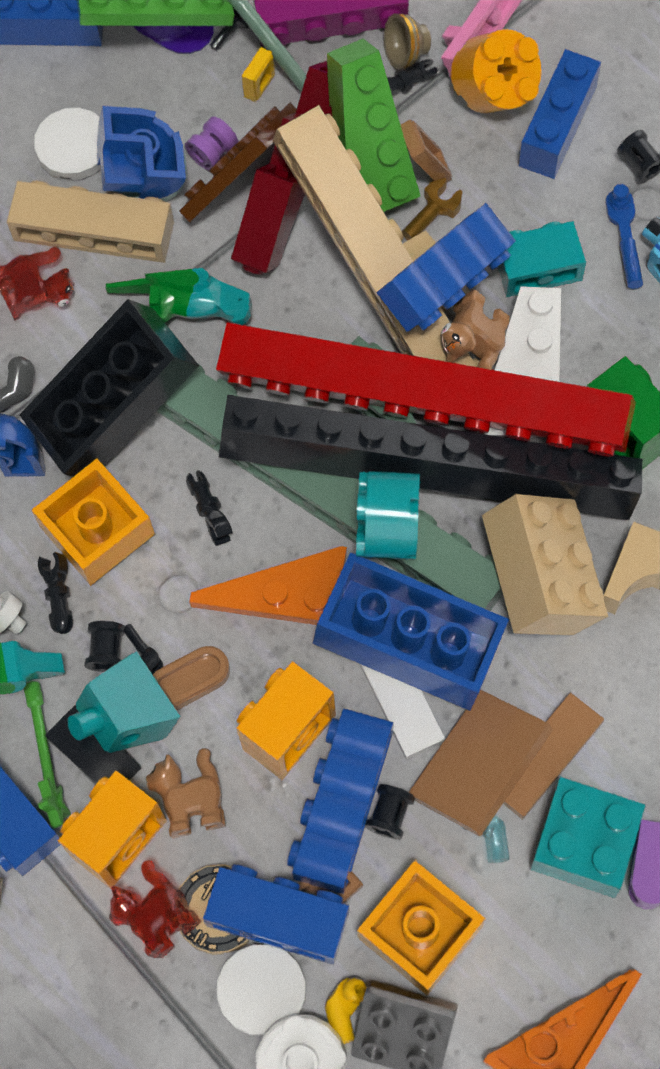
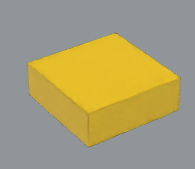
(258, 74)

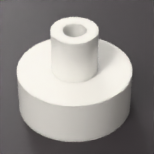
(9, 610)

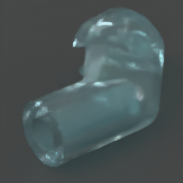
(496, 841)

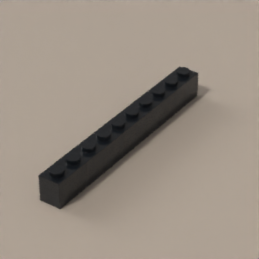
(442, 456)

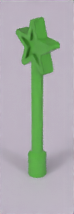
(51, 794)

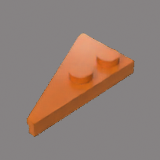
(283, 592)
(570, 1035)

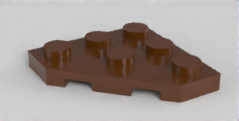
(235, 162)

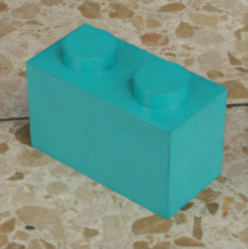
(543, 258)

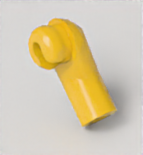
(343, 1004)

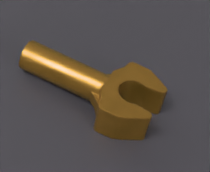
(434, 207)

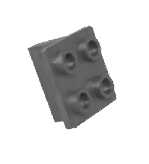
(403, 1028)

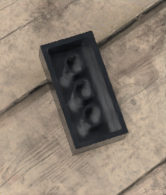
(109, 388)

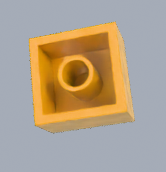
(93, 521)
(285, 719)
(112, 828)
(420, 927)

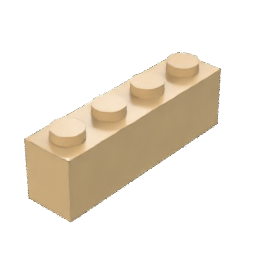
(91, 221)

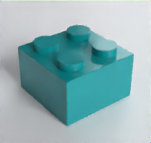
(588, 837)

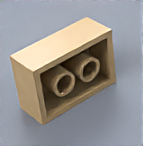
(544, 565)

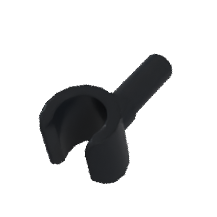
(227, 30)
(147, 653)

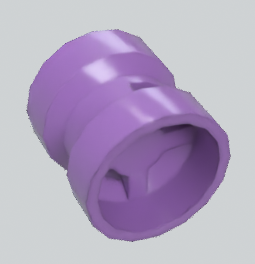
(211, 143)

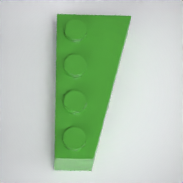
(370, 122)

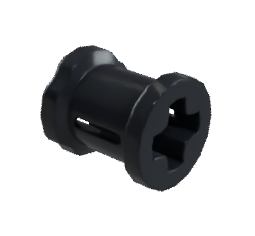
(640, 155)
(103, 645)
(390, 812)

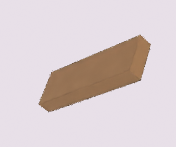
(572, 728)

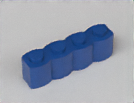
(446, 268)
(342, 801)

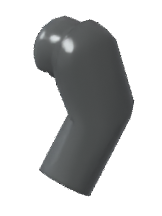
(18, 383)

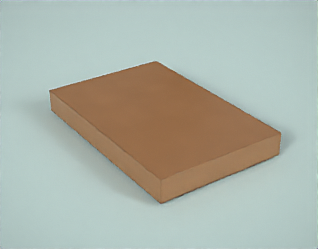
(480, 762)

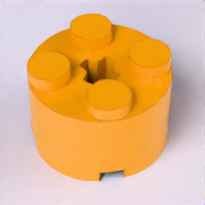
(497, 71)

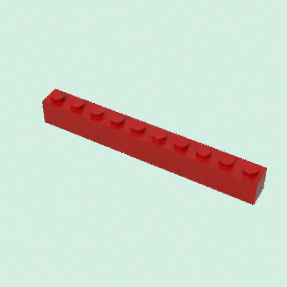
(427, 387)

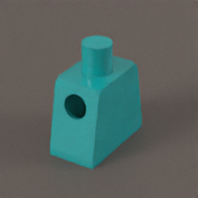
(123, 707)

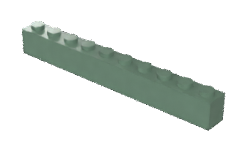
(441, 558)

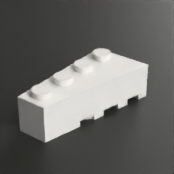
(532, 340)

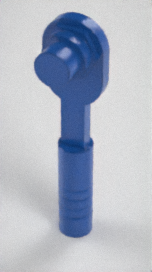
(622, 212)

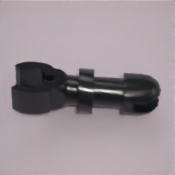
(404, 79)
(208, 507)
(60, 617)

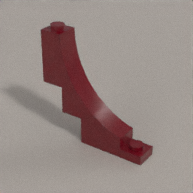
(276, 192)

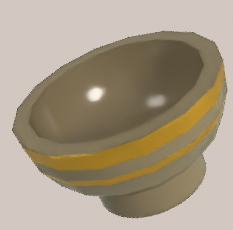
(405, 40)

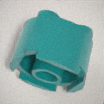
(387, 515)

